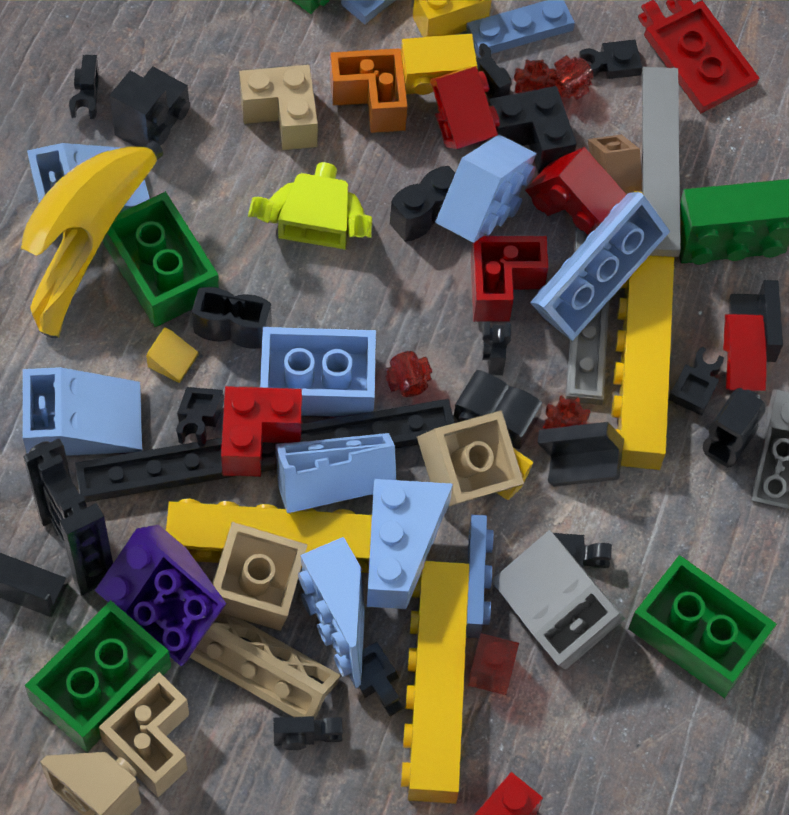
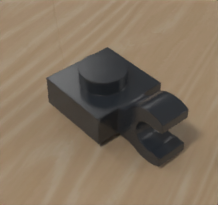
(497, 77)
(87, 82)
(494, 346)
(592, 555)
(377, 676)

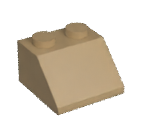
(472, 457)
(258, 575)
(93, 782)

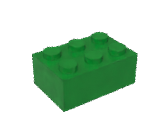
(734, 221)
(159, 258)
(701, 626)
(96, 674)

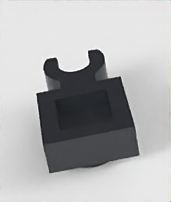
(616, 58)
(696, 384)
(198, 409)
(298, 732)

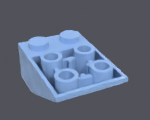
(54, 161)
(82, 410)
(336, 596)

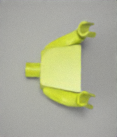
(315, 210)

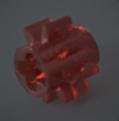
(534, 76)
(572, 77)
(408, 374)
(565, 409)

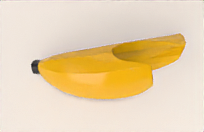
(83, 210)

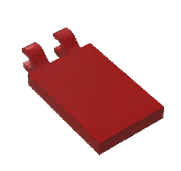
(696, 44)

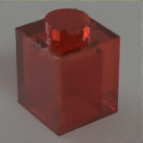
(493, 664)

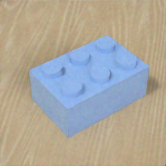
(486, 188)
(327, 364)

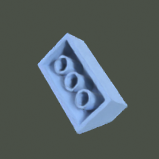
(601, 265)

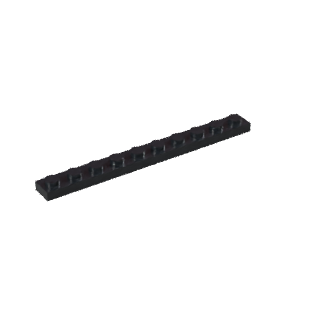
(202, 463)

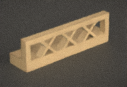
(259, 672)

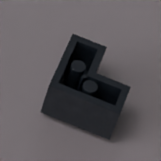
(148, 106)
(538, 121)

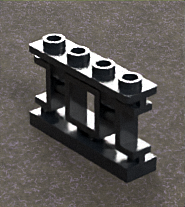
(59, 503)

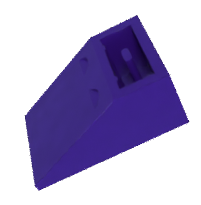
(163, 591)

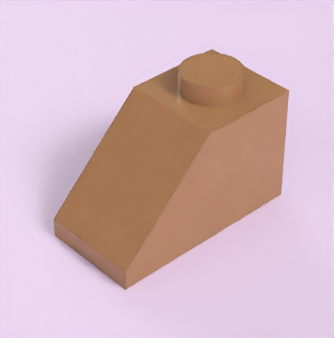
(619, 159)

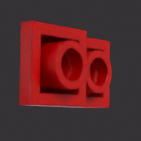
(746, 352)

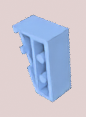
(332, 469)
(402, 533)

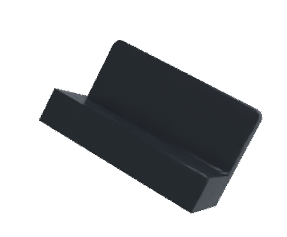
(766, 304)
(582, 453)
(30, 585)

